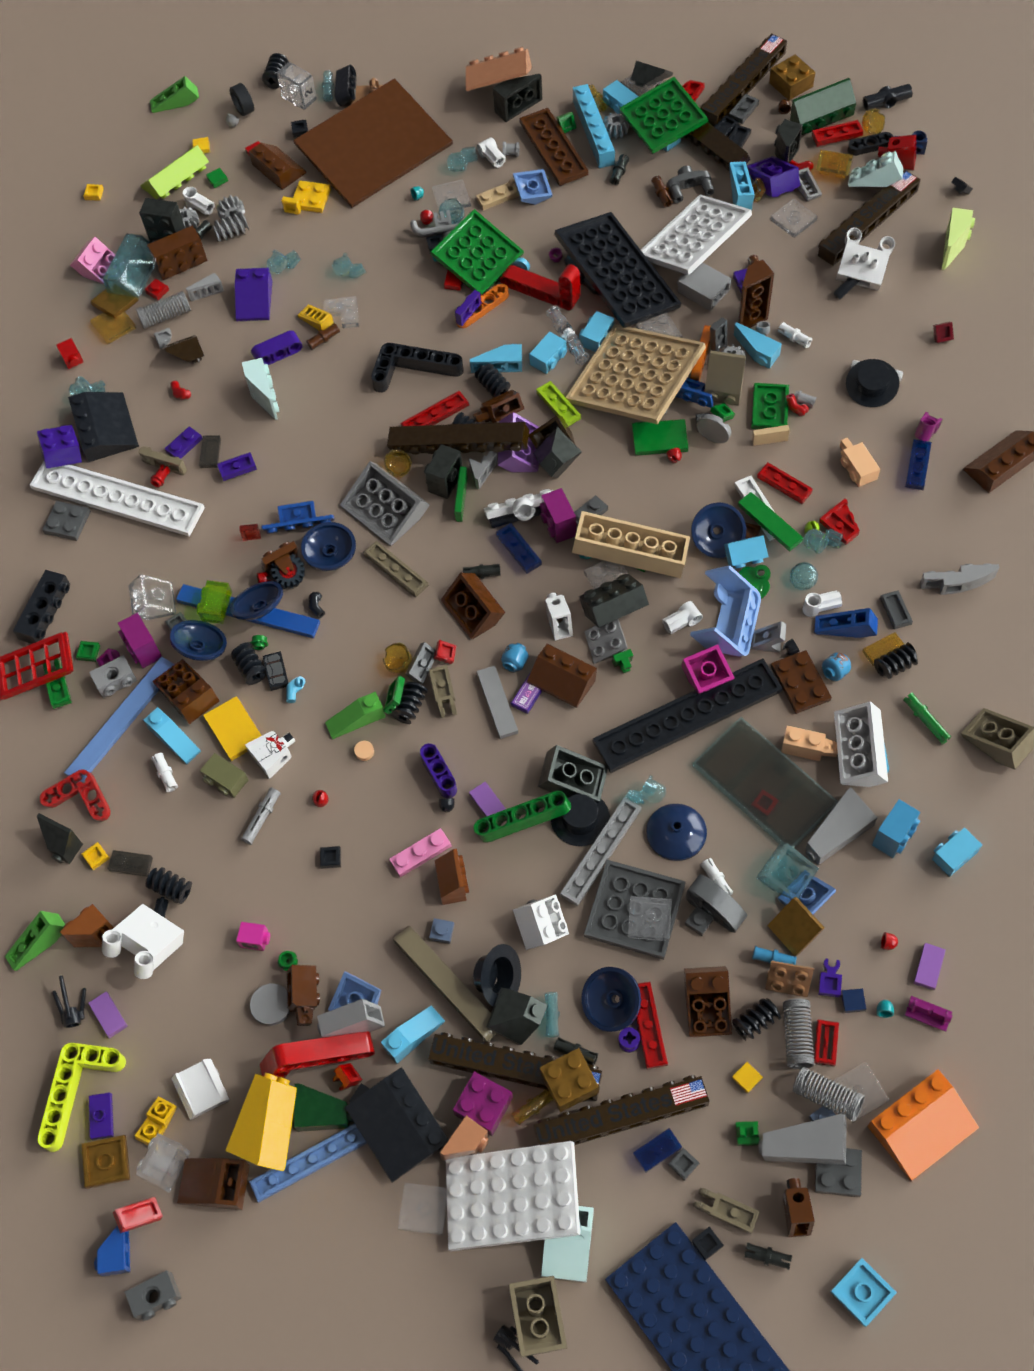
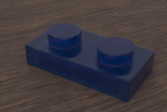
(657, 1150)

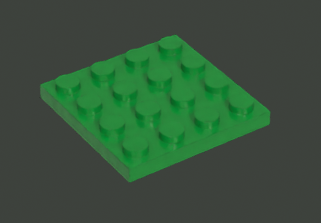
(663, 115)
(477, 252)

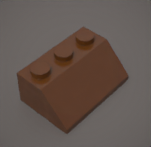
(276, 165)
(472, 605)
(562, 675)

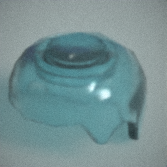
(456, 210)
(803, 576)

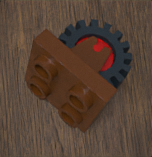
(284, 565)

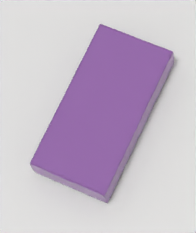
(486, 799)
(929, 966)
(108, 1014)

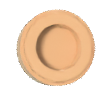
(364, 750)

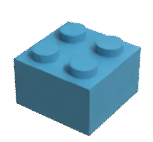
(897, 829)

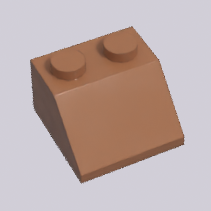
(466, 1140)

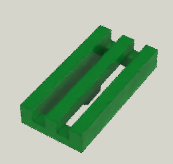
(394, 694)

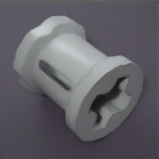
(510, 149)

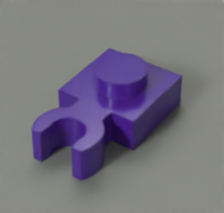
(830, 982)

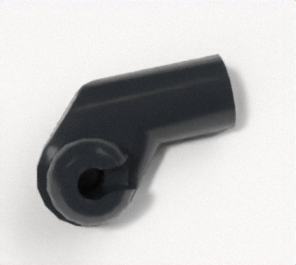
(313, 602)

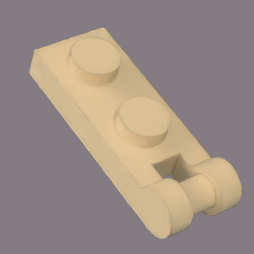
(497, 195)

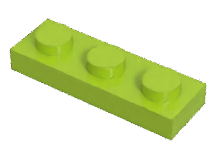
(558, 403)

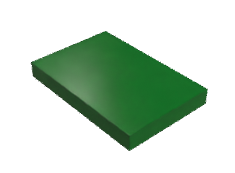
(769, 405)
(659, 437)

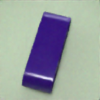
(277, 347)
(437, 762)

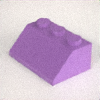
(522, 460)

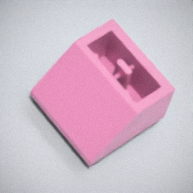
(93, 260)

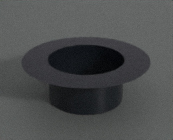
(872, 383)
(582, 822)
(499, 964)

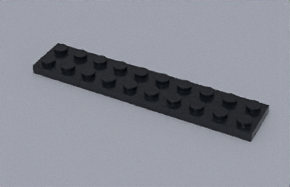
(686, 716)

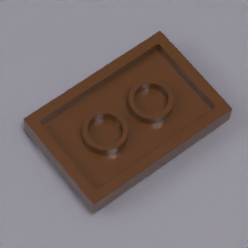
(801, 681)

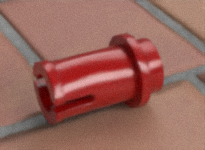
(158, 479)

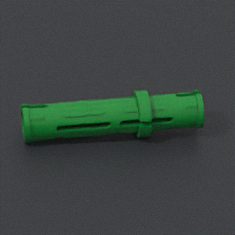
(927, 718)

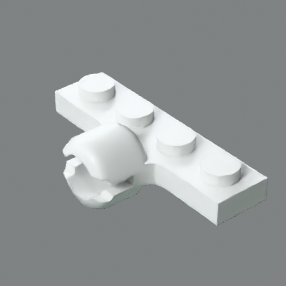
(522, 507)

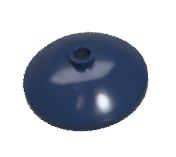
(720, 516)
(328, 538)
(257, 601)
(198, 640)
(676, 843)
(600, 1002)

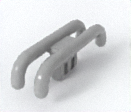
(441, 225)

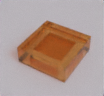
(759, 189)

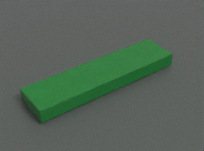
(770, 521)

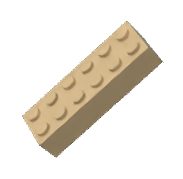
(631, 544)

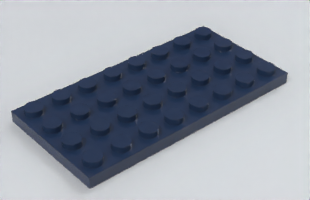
(689, 1309)

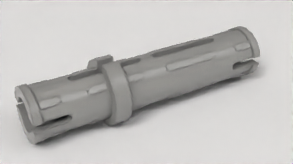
(264, 809)

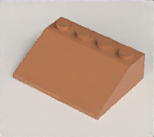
(497, 69)

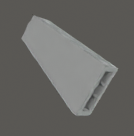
(843, 825)
(810, 1142)

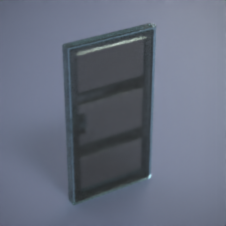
(765, 784)

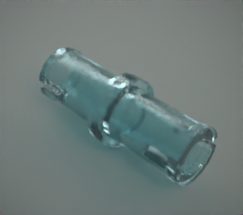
(327, 85)
(551, 1014)

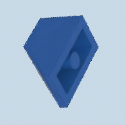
(114, 1254)

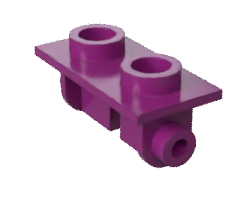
(928, 1013)

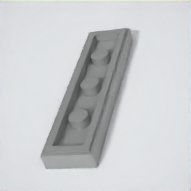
(497, 702)

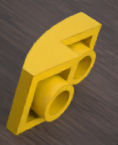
(157, 1120)

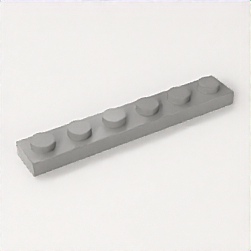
(600, 851)

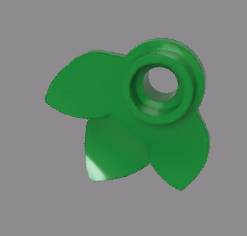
(759, 582)

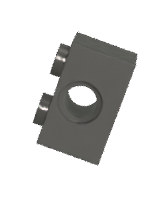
(139, 1296)

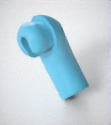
(293, 687)

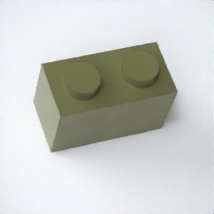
(223, 775)

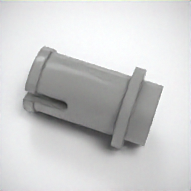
(805, 399)

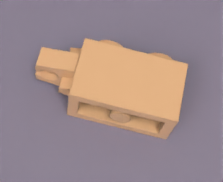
(858, 462)
(808, 744)

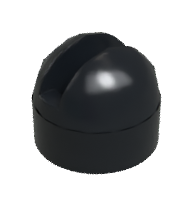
(792, 647)
(446, 804)

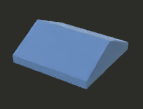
(532, 186)
(813, 896)
(353, 989)

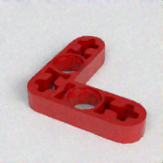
(83, 789)

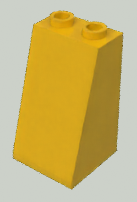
(265, 1122)

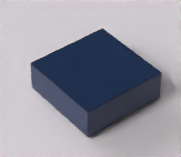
(853, 1000)

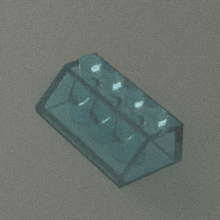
(130, 267)

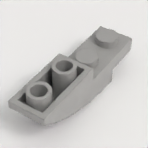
(966, 579)

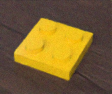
(312, 195)

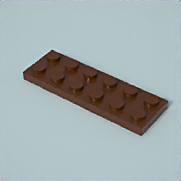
(553, 146)

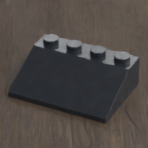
(103, 423)
(397, 1124)

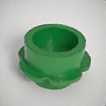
(259, 642)
(285, 956)

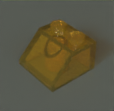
(834, 163)

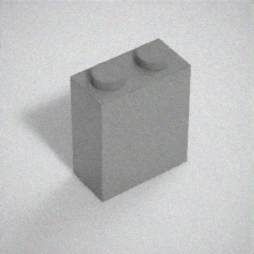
(704, 286)
(351, 1018)

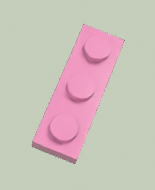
(420, 852)

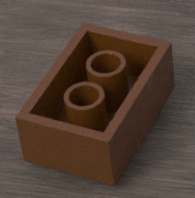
(177, 252)

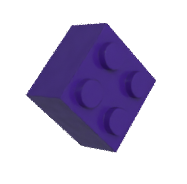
(59, 446)

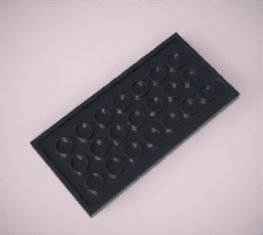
(617, 269)

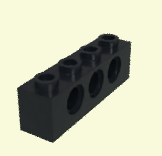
(42, 597)

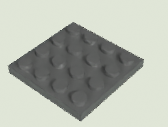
(611, 906)

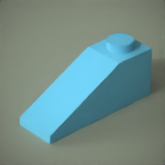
(741, 185)
(758, 346)
(504, 358)
(171, 735)
(412, 1033)

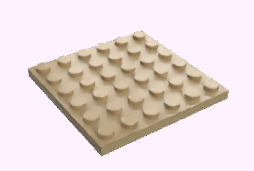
(636, 373)

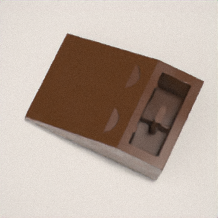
(186, 691)
(708, 1001)
(214, 1182)

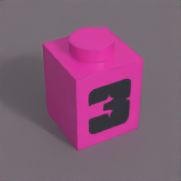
(253, 936)

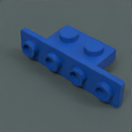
(694, 392)
(297, 515)

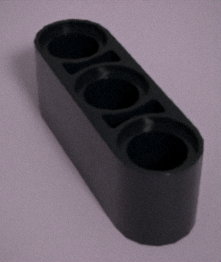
(345, 85)

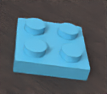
(863, 1292)

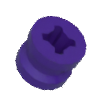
(628, 1044)

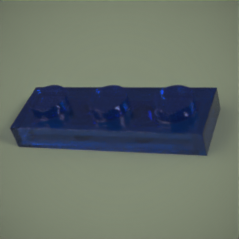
(918, 464)
(518, 548)

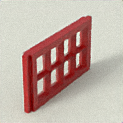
(66, 660)

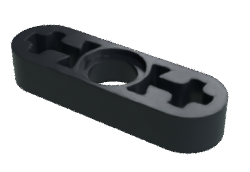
(859, 146)

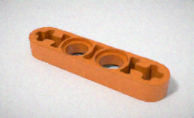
(484, 307)
(698, 368)

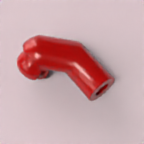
(802, 165)
(179, 393)
(794, 407)

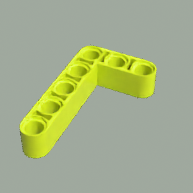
(70, 1087)

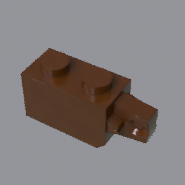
(499, 407)
(302, 992)

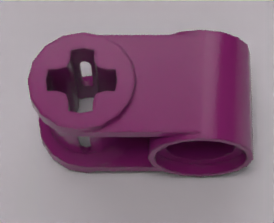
(927, 427)

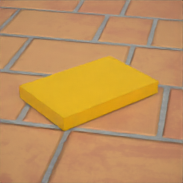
(232, 727)

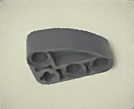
(716, 902)

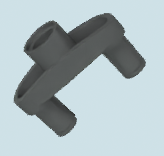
(686, 179)

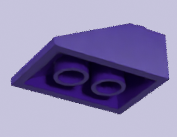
(776, 175)
(253, 294)

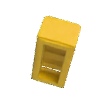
(326, 317)

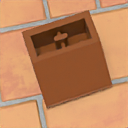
(451, 877)
(87, 928)

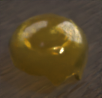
(873, 121)
(397, 463)
(397, 658)

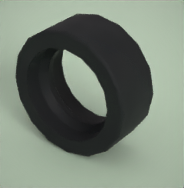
(241, 99)

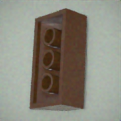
(756, 294)
(1002, 460)

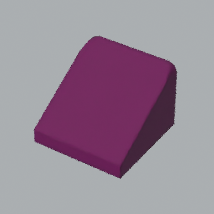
(107, 656)

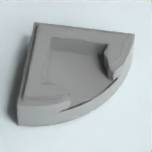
(163, 337)

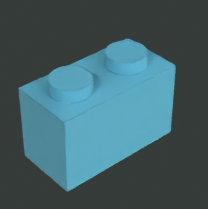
(596, 330)
(548, 352)
(745, 551)
(956, 851)

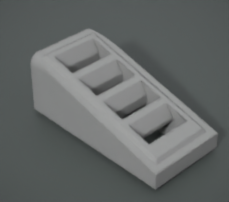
(806, 174)
(209, 286)

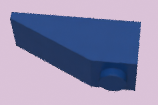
(847, 624)

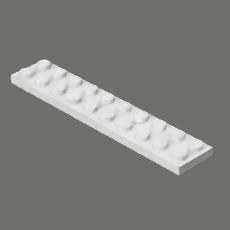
(119, 497)

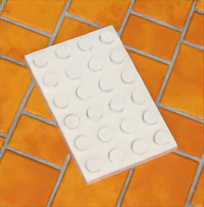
(695, 234)
(512, 1196)

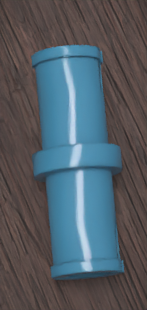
(768, 956)

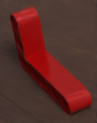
(562, 293)
(316, 1052)

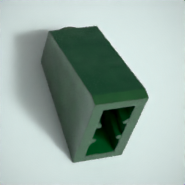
(318, 1111)

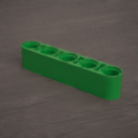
(532, 817)

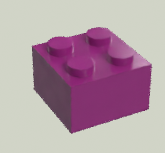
(558, 515)
(138, 641)
(483, 1102)

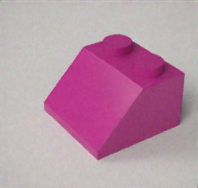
(707, 669)

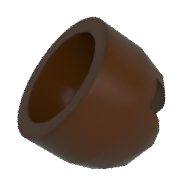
(784, 106)

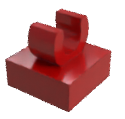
(347, 1075)

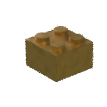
(792, 77)
(569, 1080)

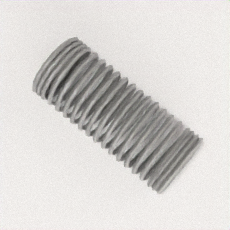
(143, 313)
(798, 1061)
(852, 1110)

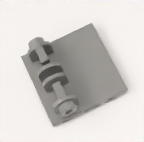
(605, 641)

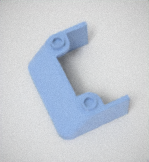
(737, 614)

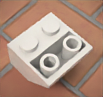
(541, 922)

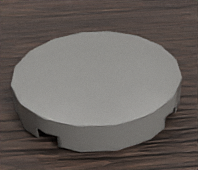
(713, 428)
(269, 1004)

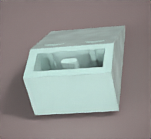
(878, 172)
(261, 385)
(569, 1256)

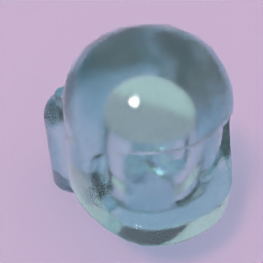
(459, 160)
(279, 262)
(344, 266)
(82, 385)
(818, 540)
(651, 791)

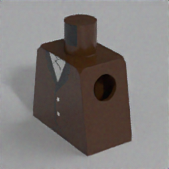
(798, 1209)

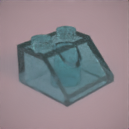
(787, 872)

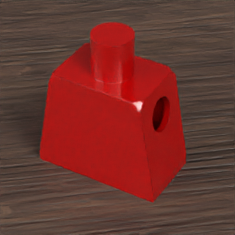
(905, 148)

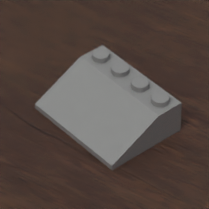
(384, 503)

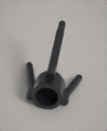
(70, 1015)
(507, 1339)

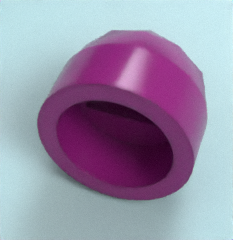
(558, 252)

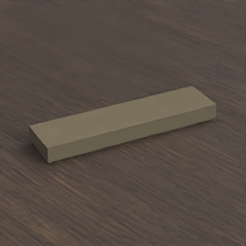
(396, 569)

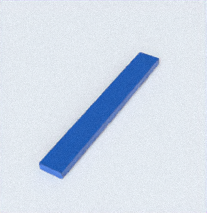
(276, 619)

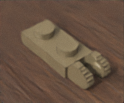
(156, 459)
(442, 688)
(729, 1210)

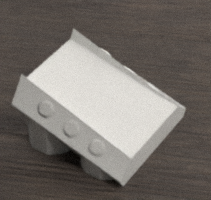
(200, 1088)

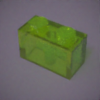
(214, 602)

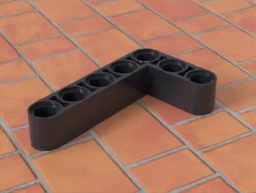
(414, 358)

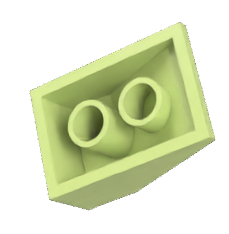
(957, 234)

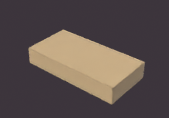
(770, 435)

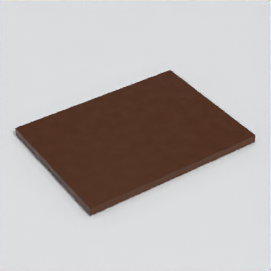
(373, 142)

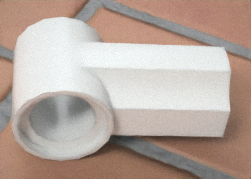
(489, 150)
(197, 201)
(821, 602)
(686, 615)

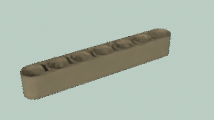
(445, 981)

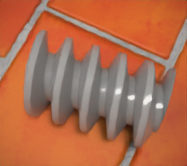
(230, 226)

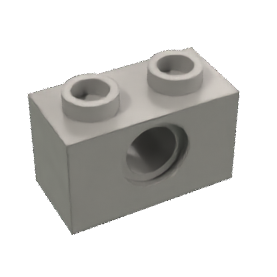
(103, 675)

